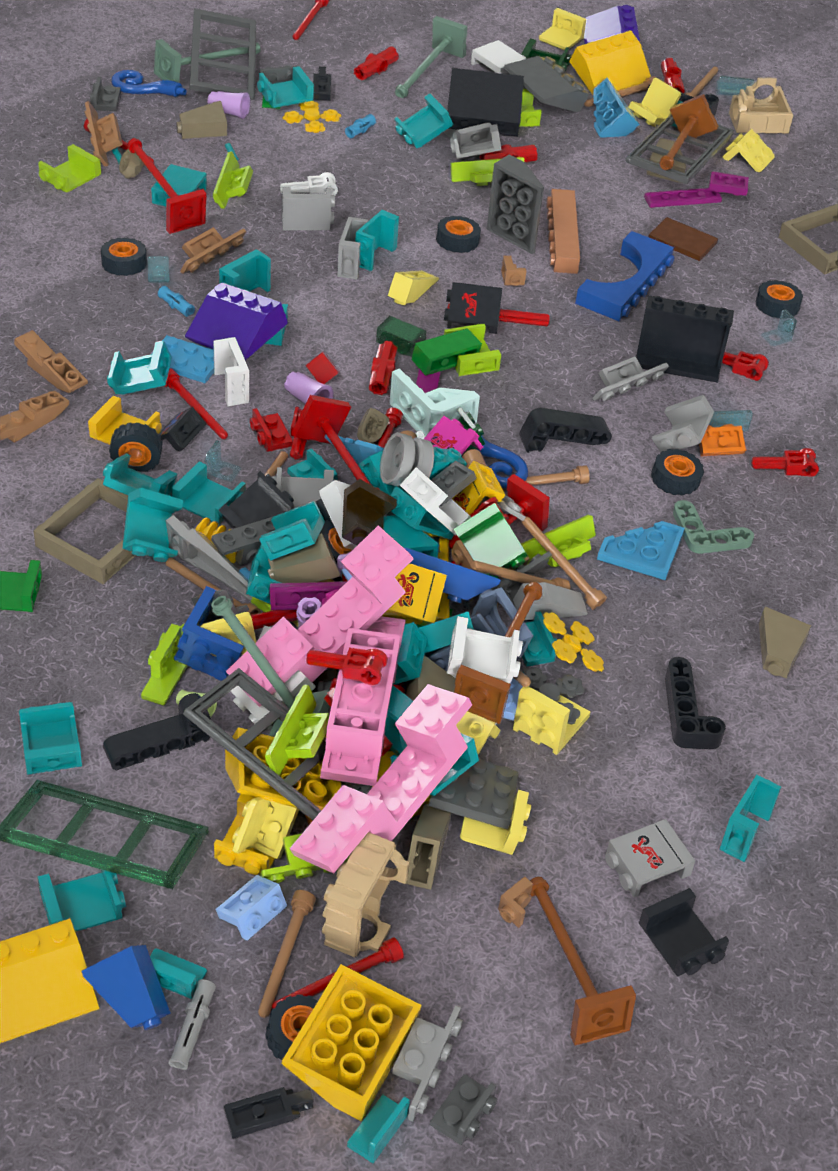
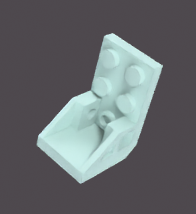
(420, 407)

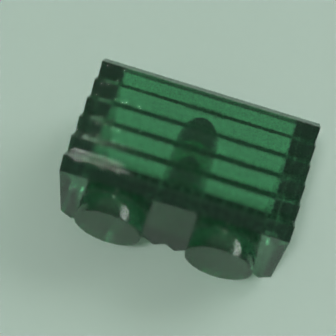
(401, 334)

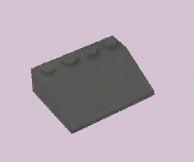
(549, 83)
(515, 203)

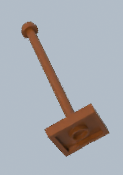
(692, 120)
(484, 691)
(596, 1014)

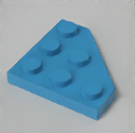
(644, 550)

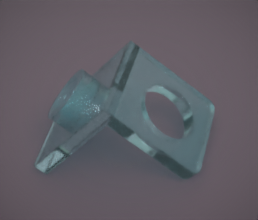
(158, 269)
(784, 331)
(214, 463)

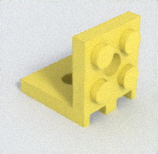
(546, 719)

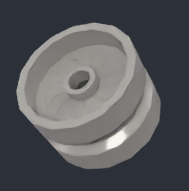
(403, 455)

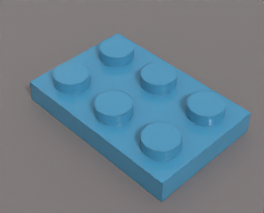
(190, 359)

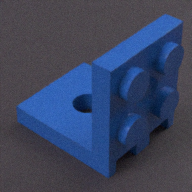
(198, 642)

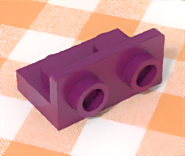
(728, 183)

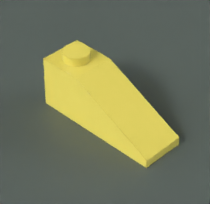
(410, 286)

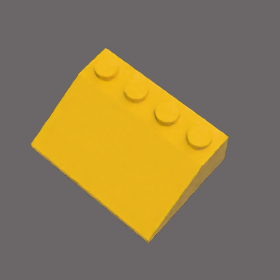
(615, 58)
(245, 781)
(42, 980)
(351, 1041)

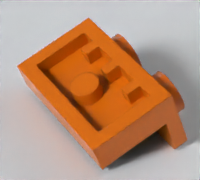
(722, 441)

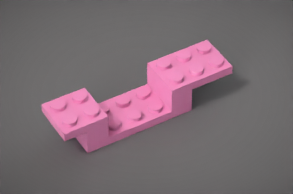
(354, 606)
(361, 709)
(430, 753)

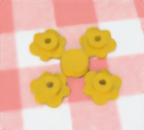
(311, 113)
(570, 644)

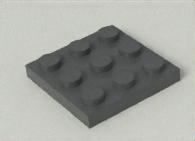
(480, 793)

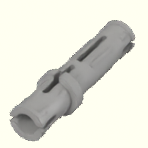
(203, 995)

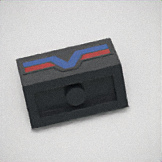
(183, 428)

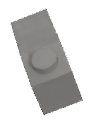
(553, 599)

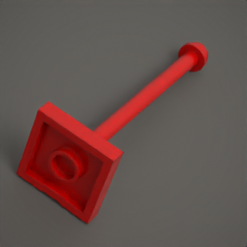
(182, 210)
(325, 417)
(531, 500)

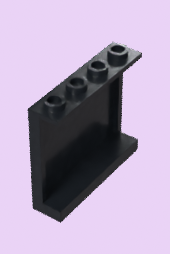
(485, 98)
(684, 337)

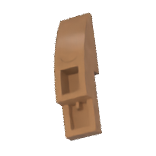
(49, 365)
(32, 415)

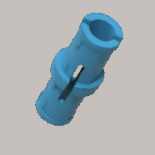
(360, 126)
(168, 296)

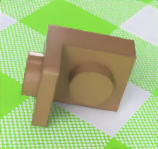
(512, 274)
(514, 901)

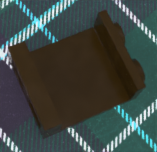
(364, 510)

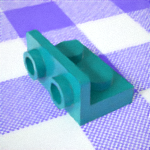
(311, 467)
(540, 647)

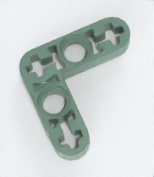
(706, 539)

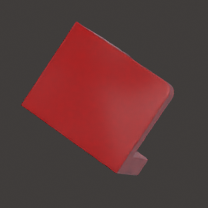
(322, 368)

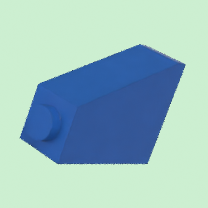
(130, 986)

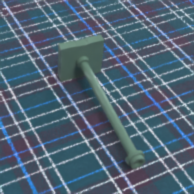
(447, 37)
(169, 61)
(223, 606)

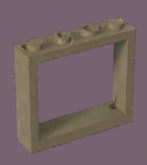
(792, 236)
(45, 533)

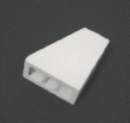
(333, 497)

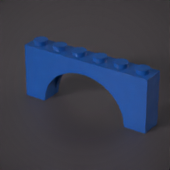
(617, 298)

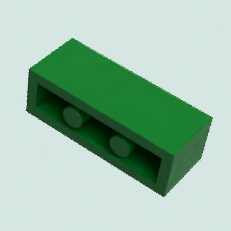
(443, 351)

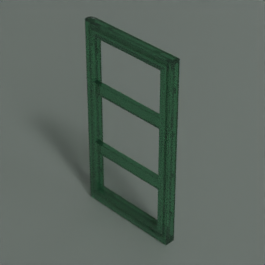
(118, 864)

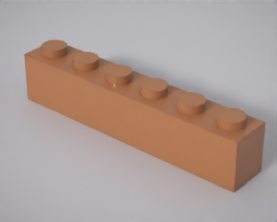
(563, 231)

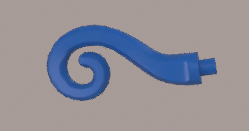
(134, 84)
(497, 452)

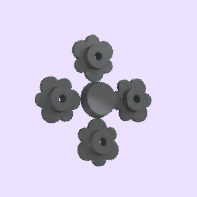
(566, 685)

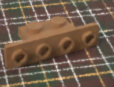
(104, 133)
(206, 246)

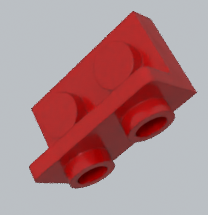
(270, 431)

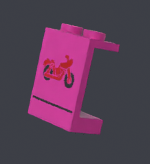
(452, 434)

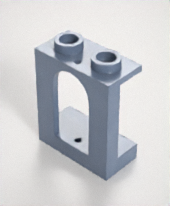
(488, 609)

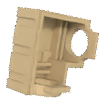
(762, 115)
(359, 894)

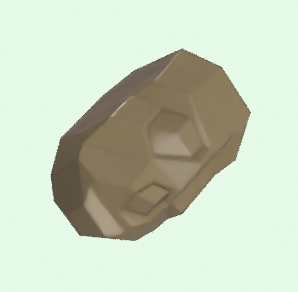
(130, 164)
(372, 426)

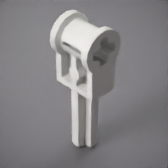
(314, 185)

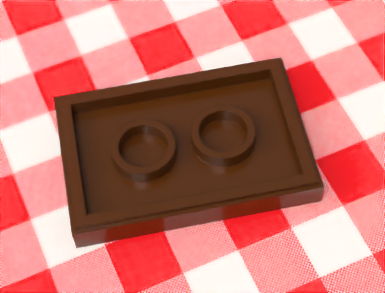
(684, 238)

